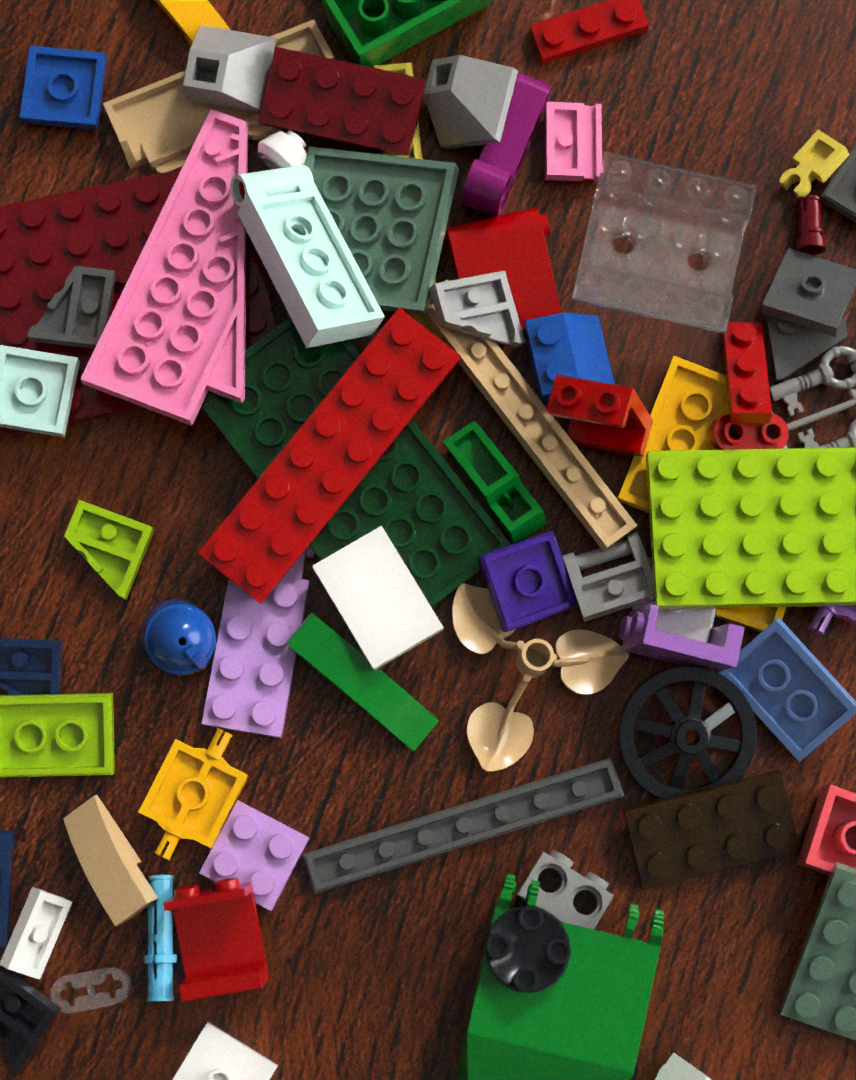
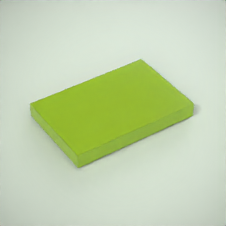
(57, 735)

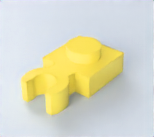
(815, 159)

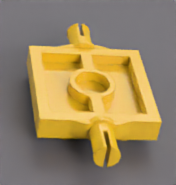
(193, 793)

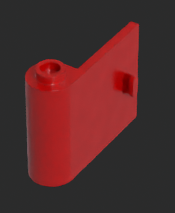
(510, 244)

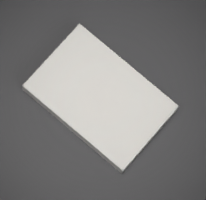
(377, 598)

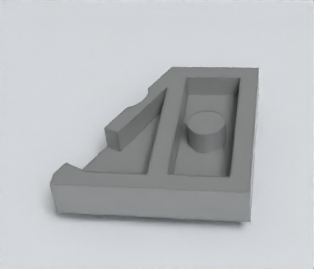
(479, 308)

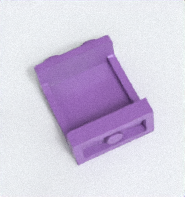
(643, 639)

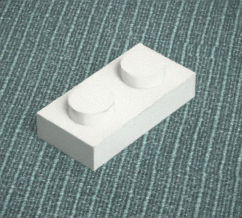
(35, 933)

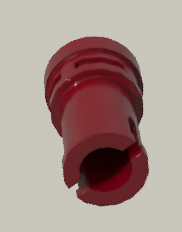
(810, 233)

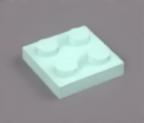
(36, 390)

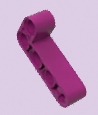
(499, 163)

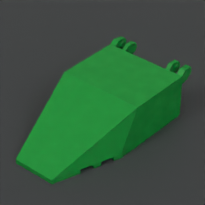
(578, 1026)

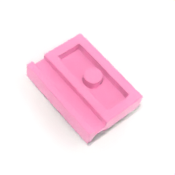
(572, 141)

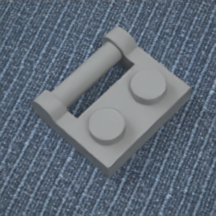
(612, 588)

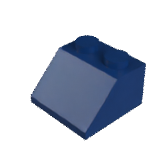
(565, 347)

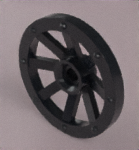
(681, 724)

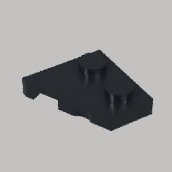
(23, 1019)

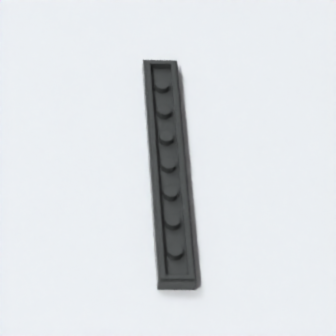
(463, 825)

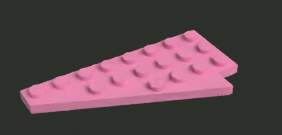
(185, 301)

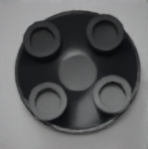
(527, 949)

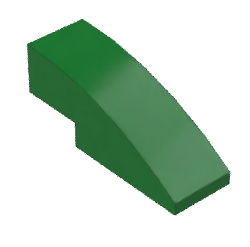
(495, 482)

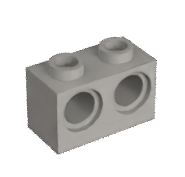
(561, 901)

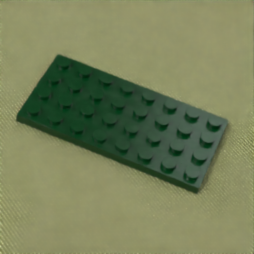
(407, 492)

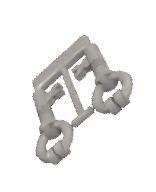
(822, 375)

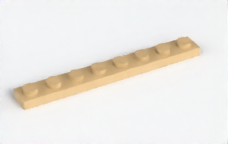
(539, 434)

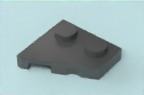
(79, 310)
(796, 345)

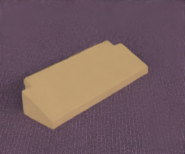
(162, 125)

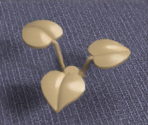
(585, 660)

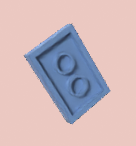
(790, 690)

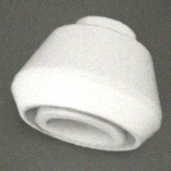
(282, 150)

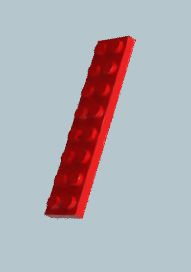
(329, 456)

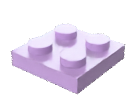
(255, 852)

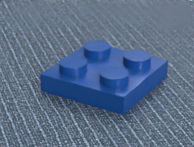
(63, 88)

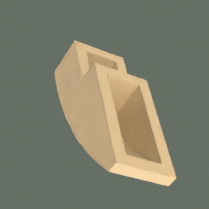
(108, 861)

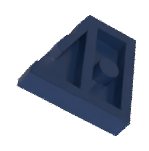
(30, 666)

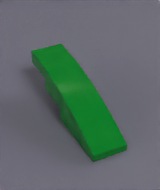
(356, 679)

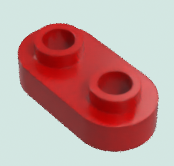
(749, 434)

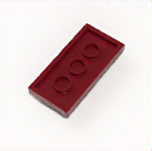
(342, 102)

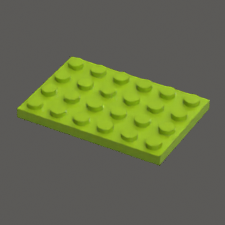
(753, 527)

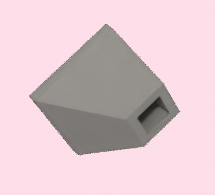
(228, 68)
(468, 100)

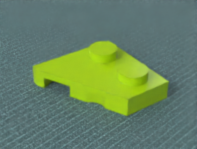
(109, 544)

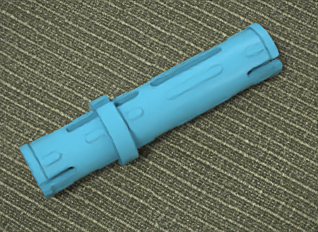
(160, 941)

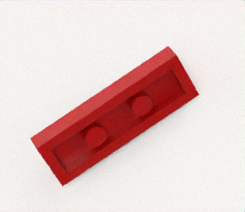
(587, 29)
(746, 373)

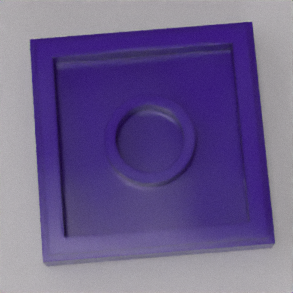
(527, 581)

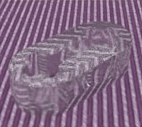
(89, 979)

